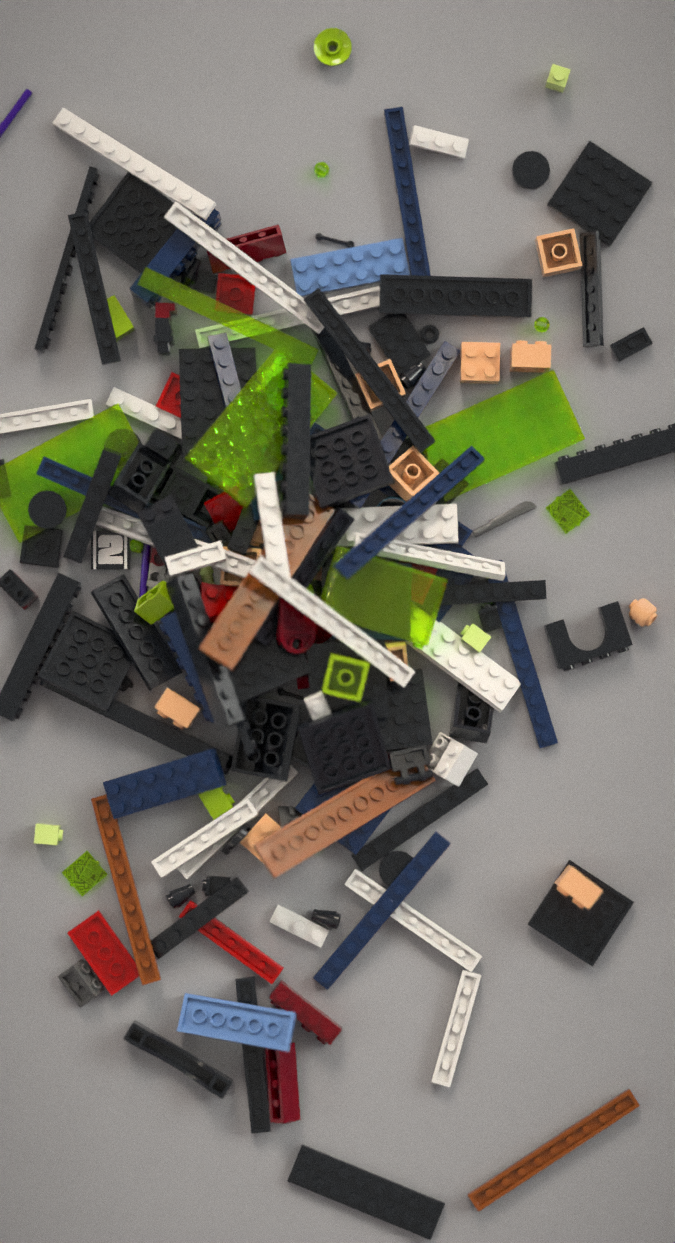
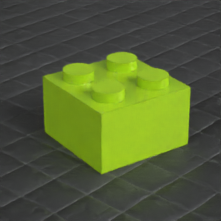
(345, 677)

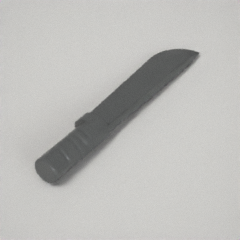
(505, 517)

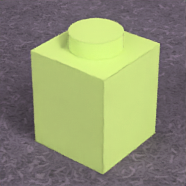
(557, 78)
(475, 637)
(48, 834)

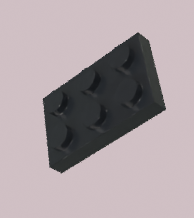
(399, 341)

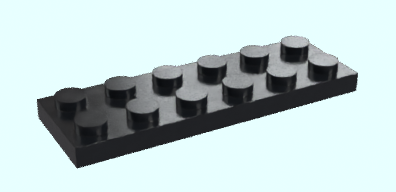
(136, 635)

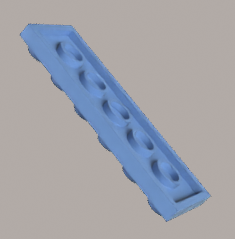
(349, 267)
(237, 1022)

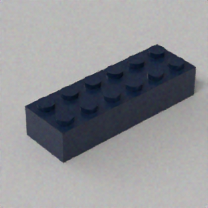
(173, 258)
(171, 627)
(164, 783)

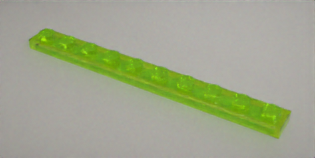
(225, 315)

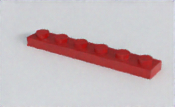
(238, 947)

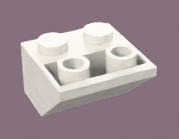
(450, 759)

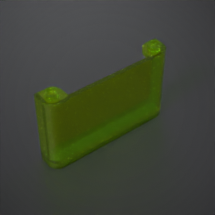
(386, 598)

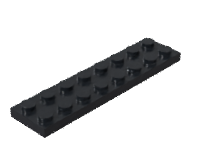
(455, 296)
(366, 1192)

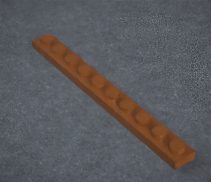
(126, 891)
(553, 1150)

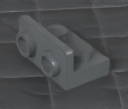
(81, 983)

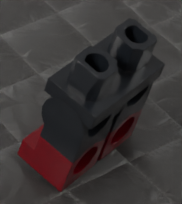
(163, 329)
(17, 589)

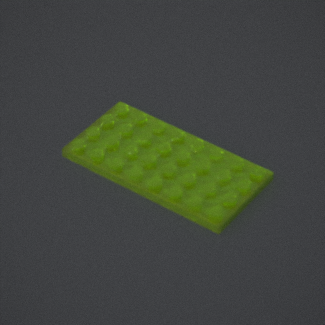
(506, 431)
(247, 433)
(75, 448)

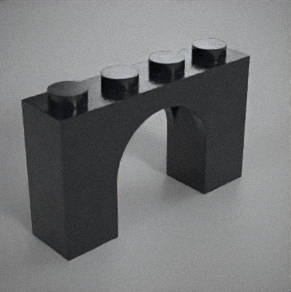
(615, 638)

